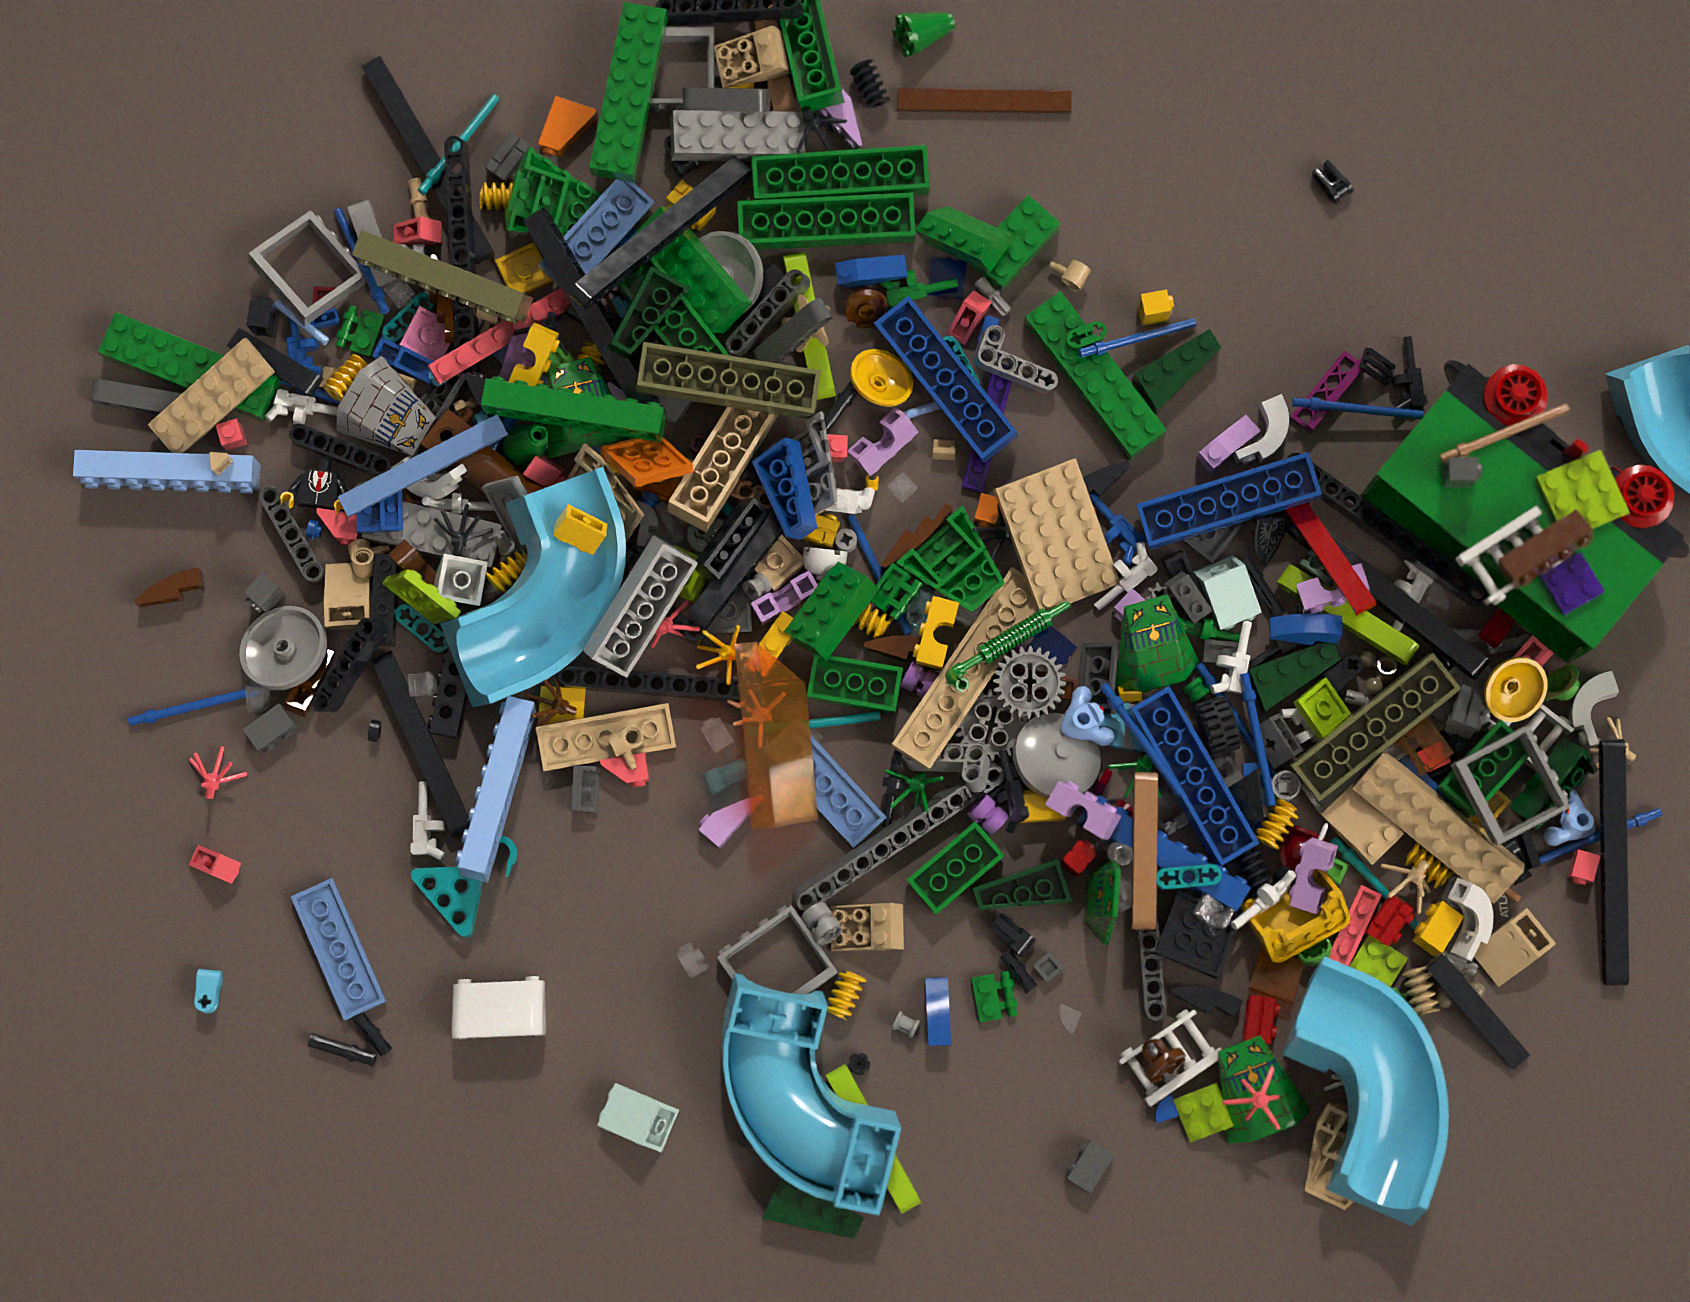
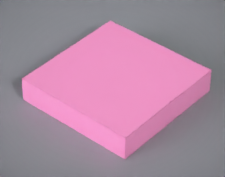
(426, 335)

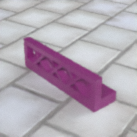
(1336, 392)

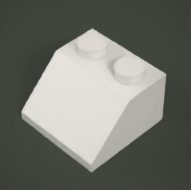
(461, 579)

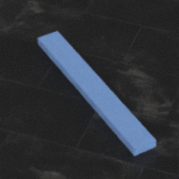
(422, 466)

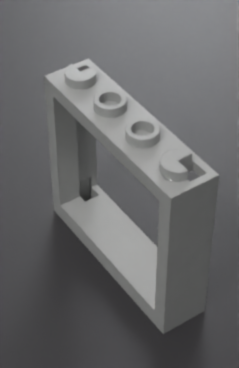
(688, 35)
(283, 291)
(1481, 807)
(765, 926)

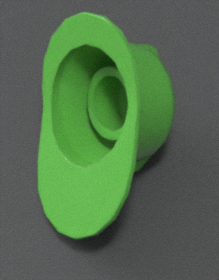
(1563, 683)

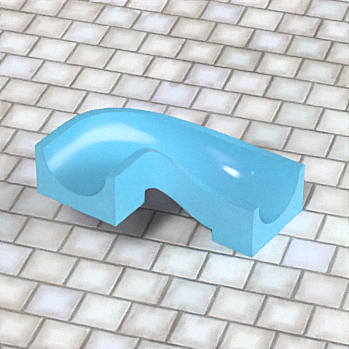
(1656, 411)
(554, 601)
(1390, 1084)
(787, 1109)

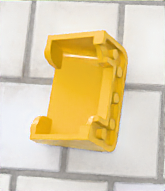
(1290, 930)

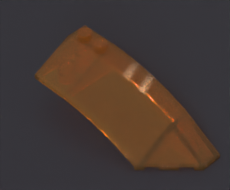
(775, 740)

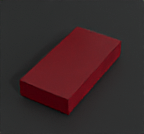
(1496, 628)

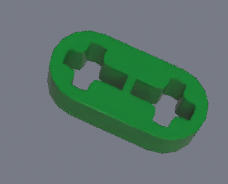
(1084, 331)

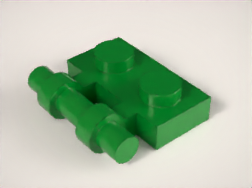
(366, 333)
(890, 587)
(987, 998)

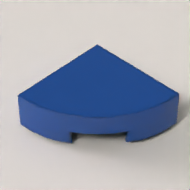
(1165, 1109)

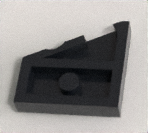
(1250, 797)

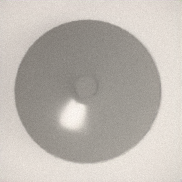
(738, 259)
(283, 648)
(1048, 756)

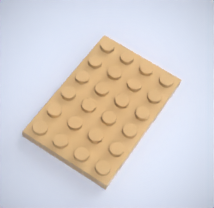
(1057, 535)

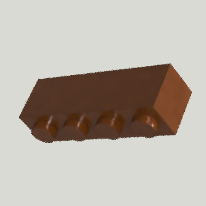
(1546, 549)

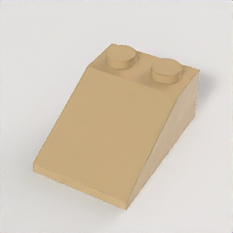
(1361, 825)

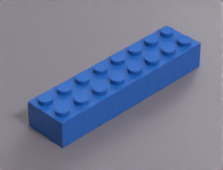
(946, 379)
(1229, 501)
(1205, 797)
(1228, 891)

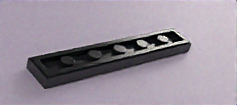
(1477, 1011)

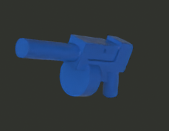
(298, 346)
(1119, 528)

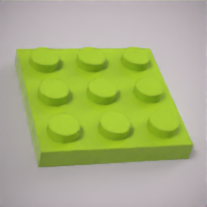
(1585, 487)
(422, 597)

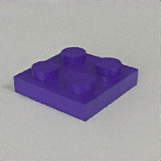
(1572, 583)

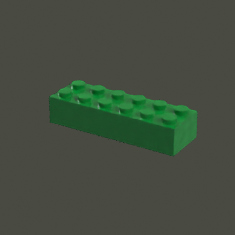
(812, 58)
(711, 289)

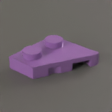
(516, 354)

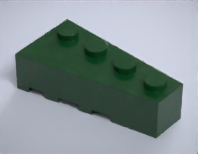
(650, 304)
(1173, 371)
(1289, 673)
(1571, 766)
(1026, 887)
(804, 1210)

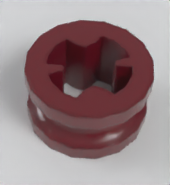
(693, 442)

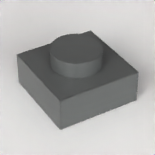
(1048, 967)

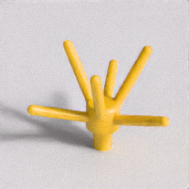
(726, 652)

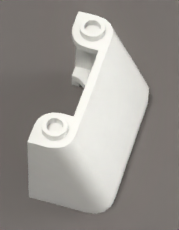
(498, 1009)

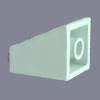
(1228, 592)
(637, 1117)

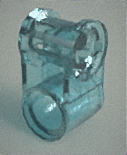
(917, 606)

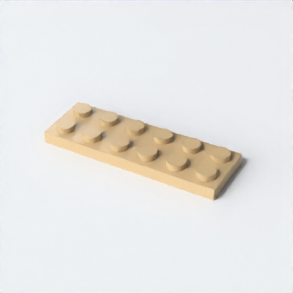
(211, 397)
(587, 741)

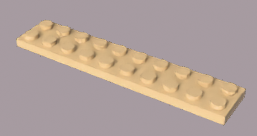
(944, 707)

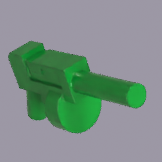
(914, 290)
(1207, 631)

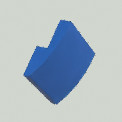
(382, 516)

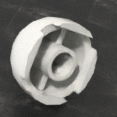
(822, 560)

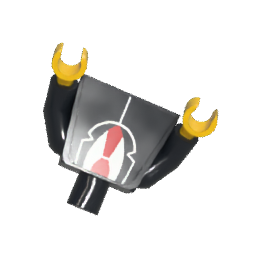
(316, 488)

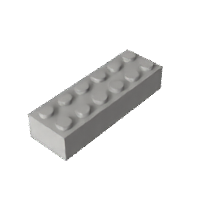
(733, 133)
(433, 541)
(640, 606)

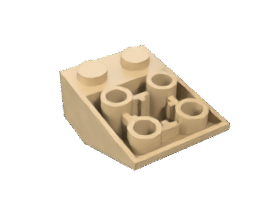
(753, 58)
(345, 597)
(869, 927)
(1513, 947)

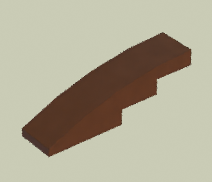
(444, 312)
(918, 538)

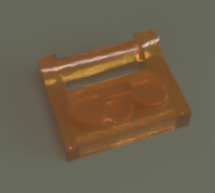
(1430, 742)

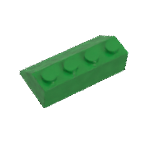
(964, 237)

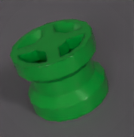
(1196, 690)

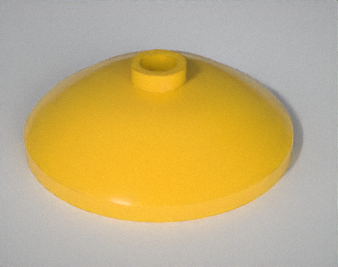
(881, 377)
(1523, 694)

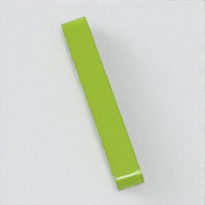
(815, 352)
(1363, 625)
(898, 1182)

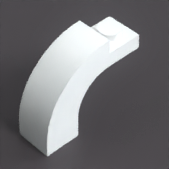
(1277, 422)
(437, 484)
(1593, 691)
(1477, 918)

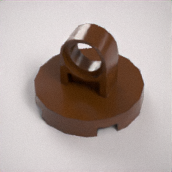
(865, 307)
(1163, 1062)

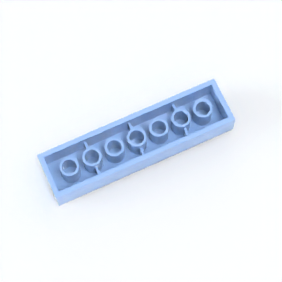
(164, 471)
(497, 789)

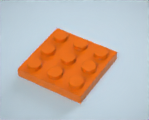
(646, 460)

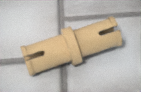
(417, 200)

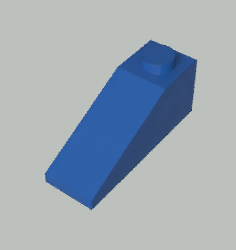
(870, 271)

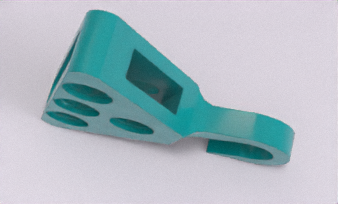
(467, 901)

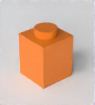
(987, 511)

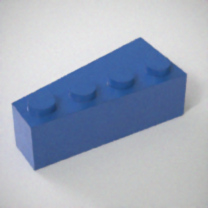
(787, 487)

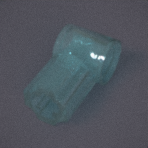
(720, 778)

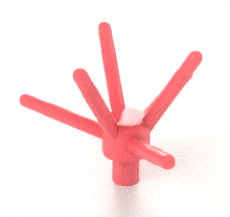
(667, 625)
(212, 780)
(1258, 1099)

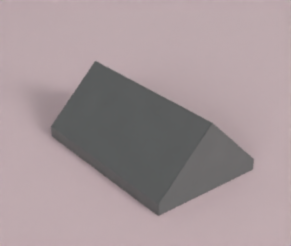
(442, 397)
(1098, 667)

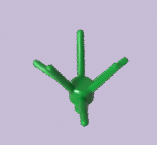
(1143, 764)
(916, 785)

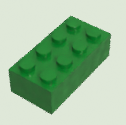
(1032, 231)
(831, 610)
(855, 684)
(1488, 771)
(955, 868)

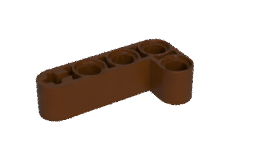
(408, 558)

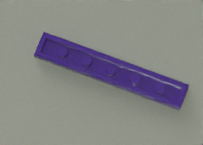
(976, 470)

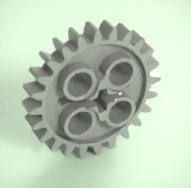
(1050, 683)
(1008, 729)

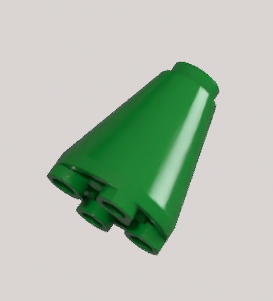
(921, 30)
(525, 443)

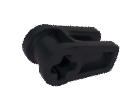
(1336, 189)

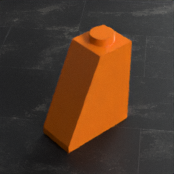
(565, 125)

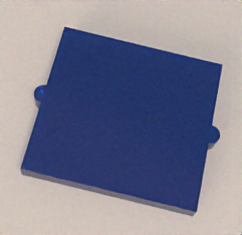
(948, 269)
(1055, 643)

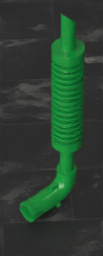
(1003, 643)

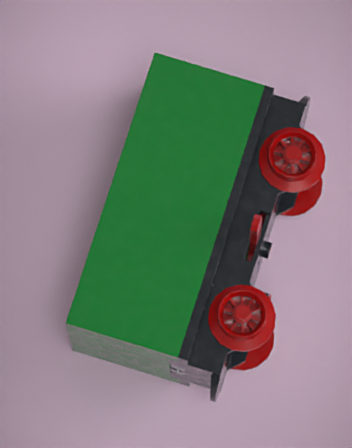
(1453, 520)

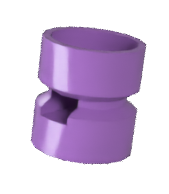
(918, 679)
(988, 815)

